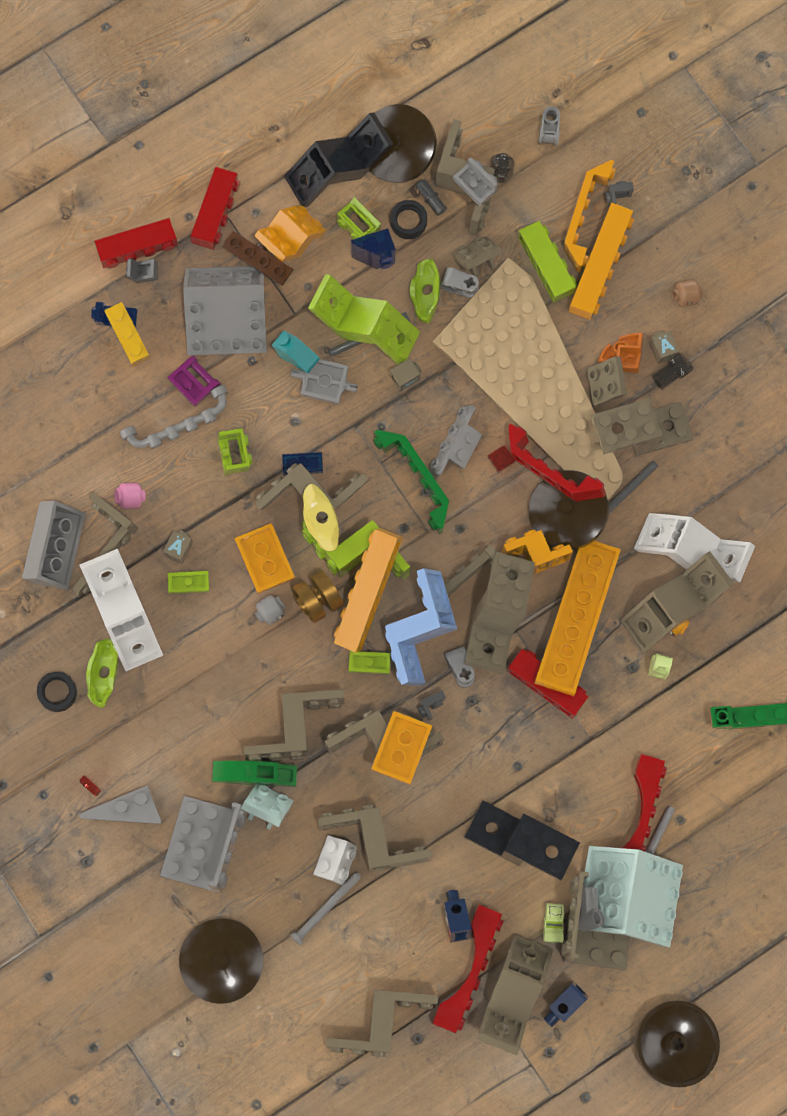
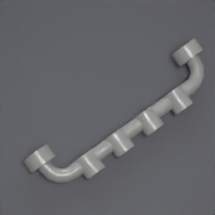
(172, 431)

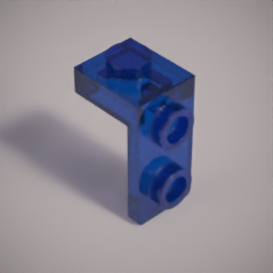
(101, 318)

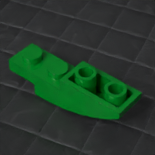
(254, 773)

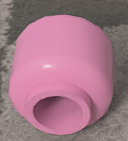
(129, 496)

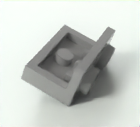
(476, 181)

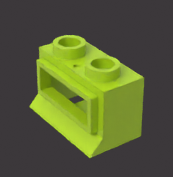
(345, 222)
(246, 458)

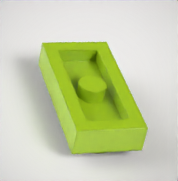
(188, 582)
(369, 662)

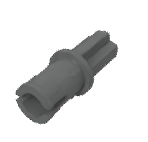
(431, 197)

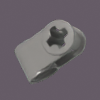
(550, 129)
(457, 282)
(455, 661)

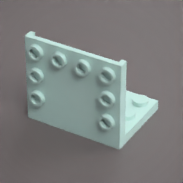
(635, 892)

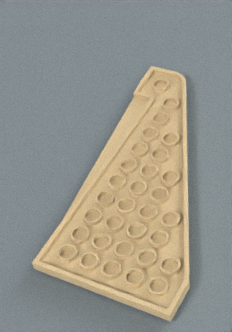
(520, 362)

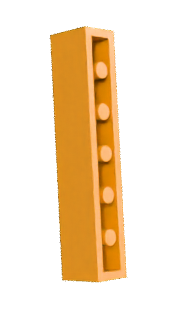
(601, 260)
(367, 590)

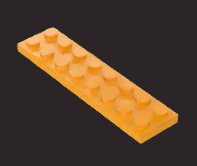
(577, 617)

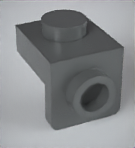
(619, 190)
(142, 271)

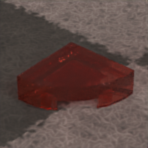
(90, 786)

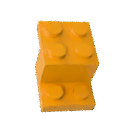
(290, 233)
(536, 549)

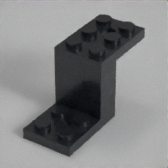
(338, 160)
(522, 840)

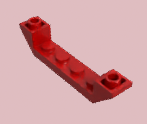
(588, 489)

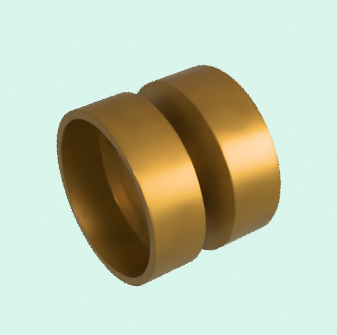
(321, 594)

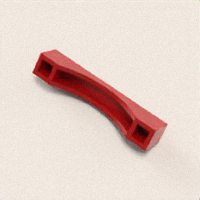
(647, 776)
(483, 928)

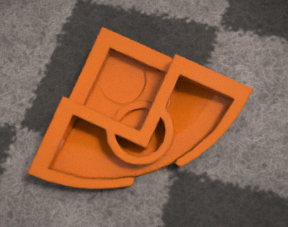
(629, 349)

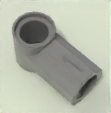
(590, 915)

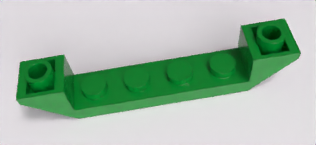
(387, 441)
(748, 717)

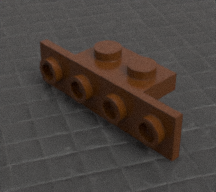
(258, 258)

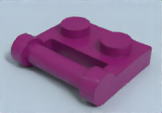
(189, 385)

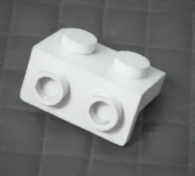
(335, 860)

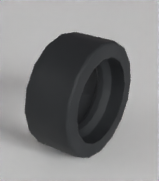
(410, 233)
(52, 677)

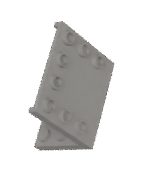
(224, 310)
(203, 844)

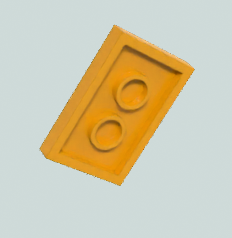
(264, 558)
(401, 747)

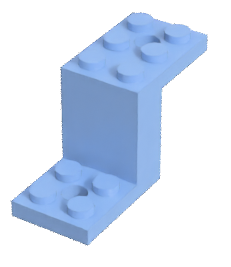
(420, 627)

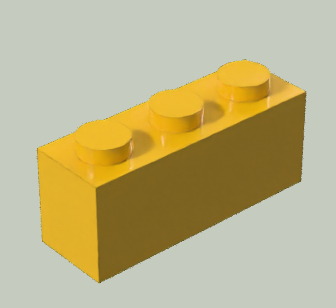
(127, 334)

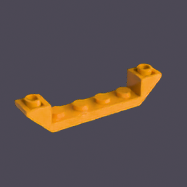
(600, 175)

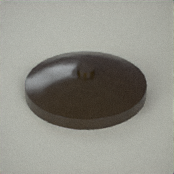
(412, 140)
(564, 519)
(221, 961)
(677, 1044)

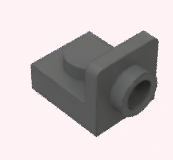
(433, 701)

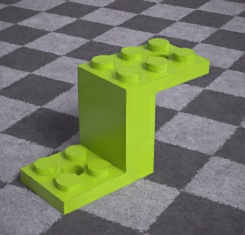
(364, 319)
(351, 551)

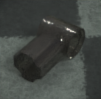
(677, 368)

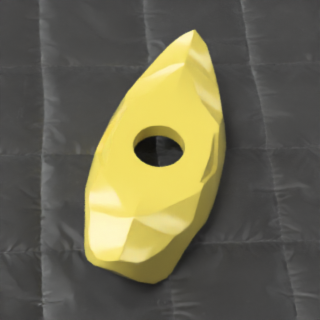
(326, 533)

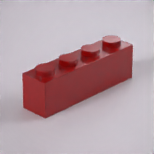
(214, 208)
(136, 243)
(526, 668)

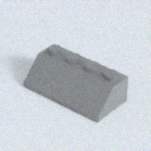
(53, 545)

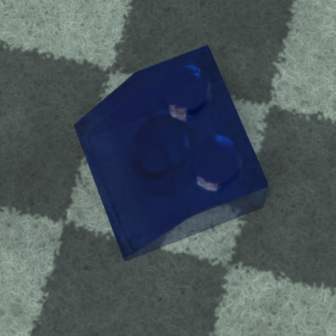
(374, 249)

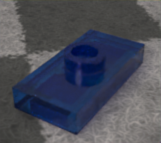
(312, 462)

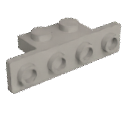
(458, 444)

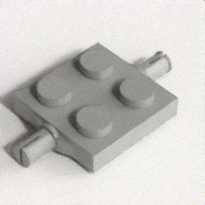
(325, 381)

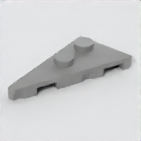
(132, 807)

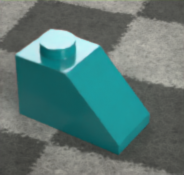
(295, 352)

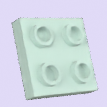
(267, 805)

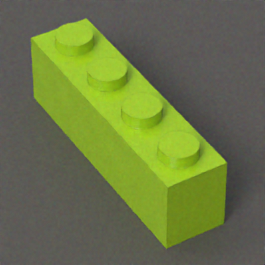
(546, 261)

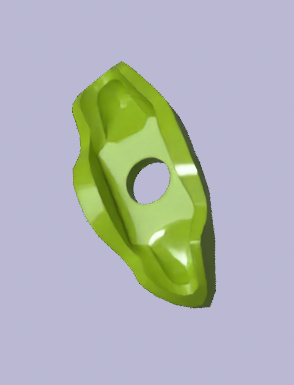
(426, 275)
(101, 688)

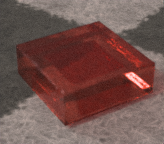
(501, 459)

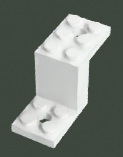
(688, 541)
(121, 610)

